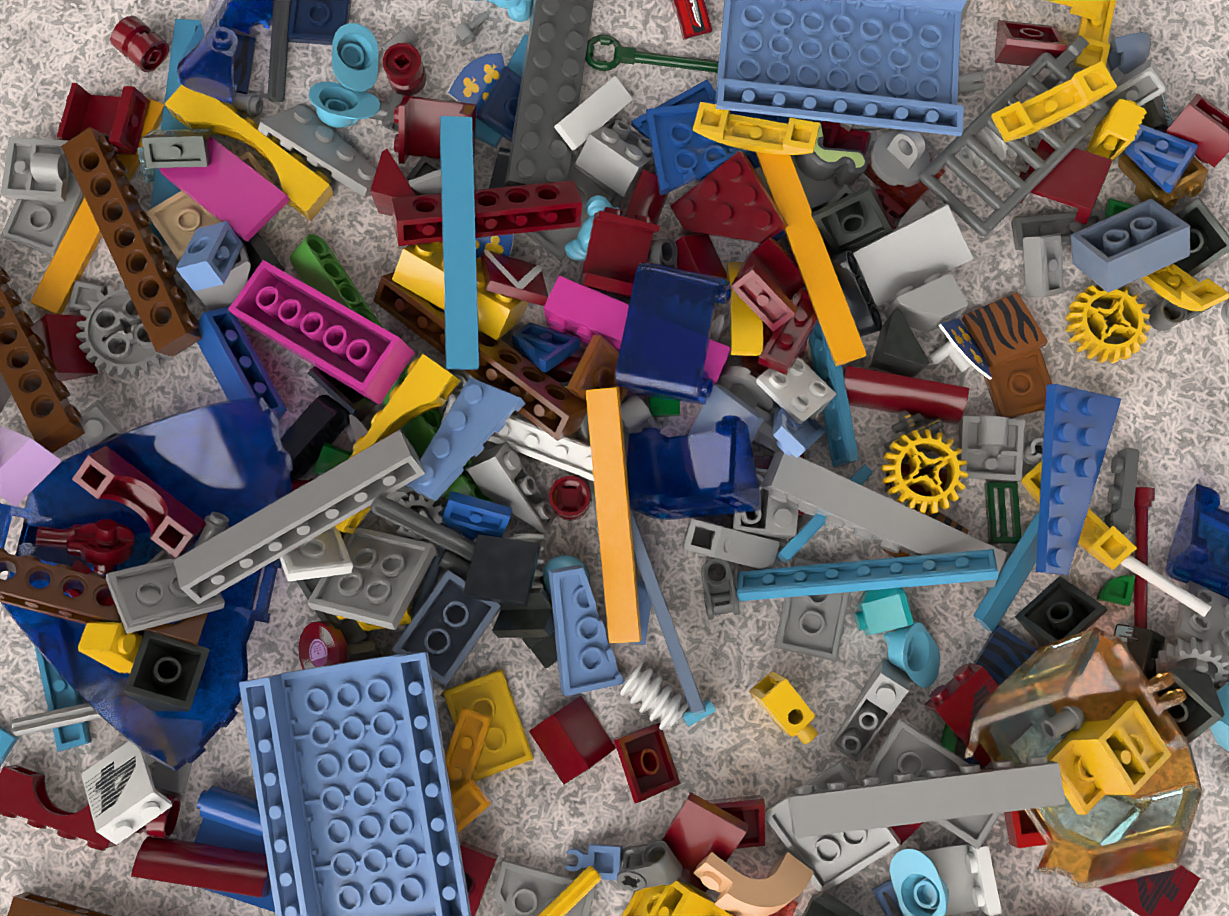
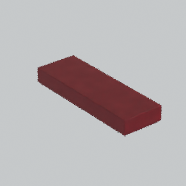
(791, 336)

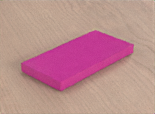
(230, 190)

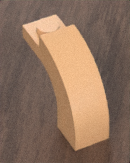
(754, 896)

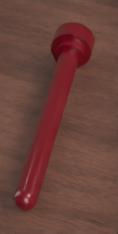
(1143, 500)

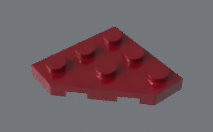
(730, 204)

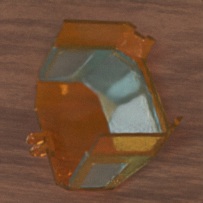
(1121, 833)

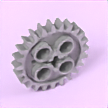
(137, 354)

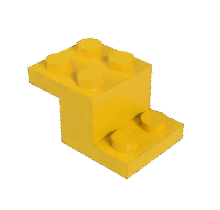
(1109, 757)
(672, 900)

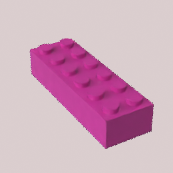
(589, 313)
(322, 331)

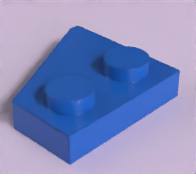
(1161, 156)
(544, 345)
(475, 516)

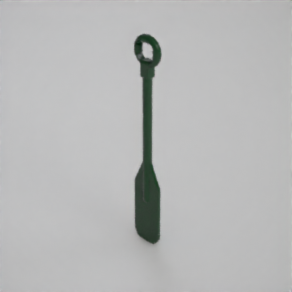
(630, 56)

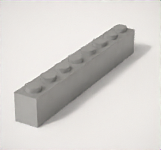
(867, 512)
(297, 517)
(925, 798)

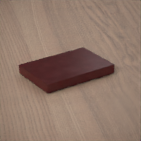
(698, 832)

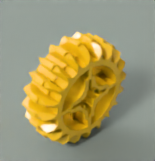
(1131, 329)
(931, 481)

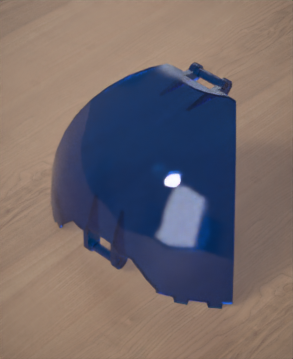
(211, 461)

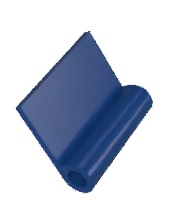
(233, 823)

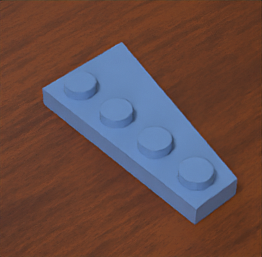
(468, 425)
(794, 437)
(581, 642)

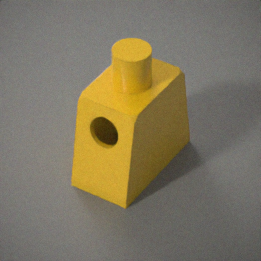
(778, 700)

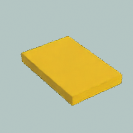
(506, 739)

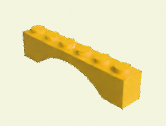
(304, 188)
(423, 389)

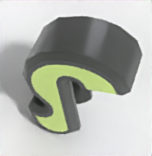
(829, 161)

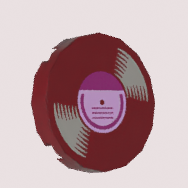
(321, 645)

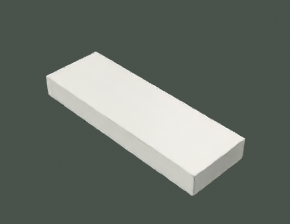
(593, 113)

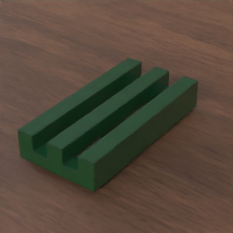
(991, 515)

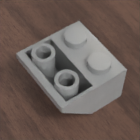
(616, 156)
(931, 303)
(772, 520)

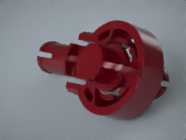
(92, 542)

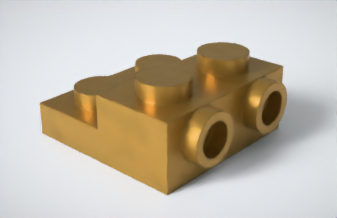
(1189, 184)

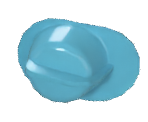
(355, 57)
(341, 106)
(915, 653)
(918, 884)

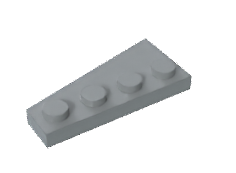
(323, 147)

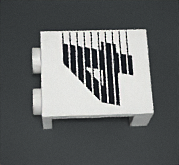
(123, 793)

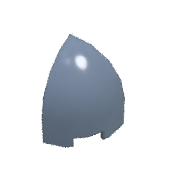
(1129, 51)

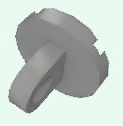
(899, 157)
(744, 386)

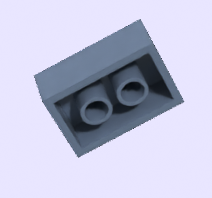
(1130, 245)
(447, 627)

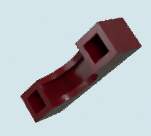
(113, 478)
(25, 795)

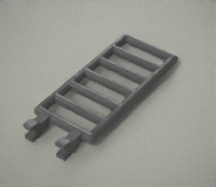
(1042, 168)

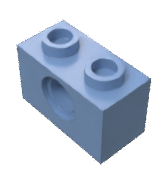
(209, 256)

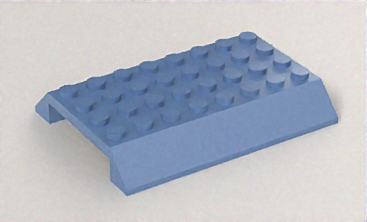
(844, 61)
(355, 790)

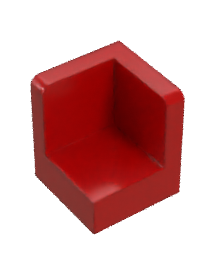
(1021, 830)

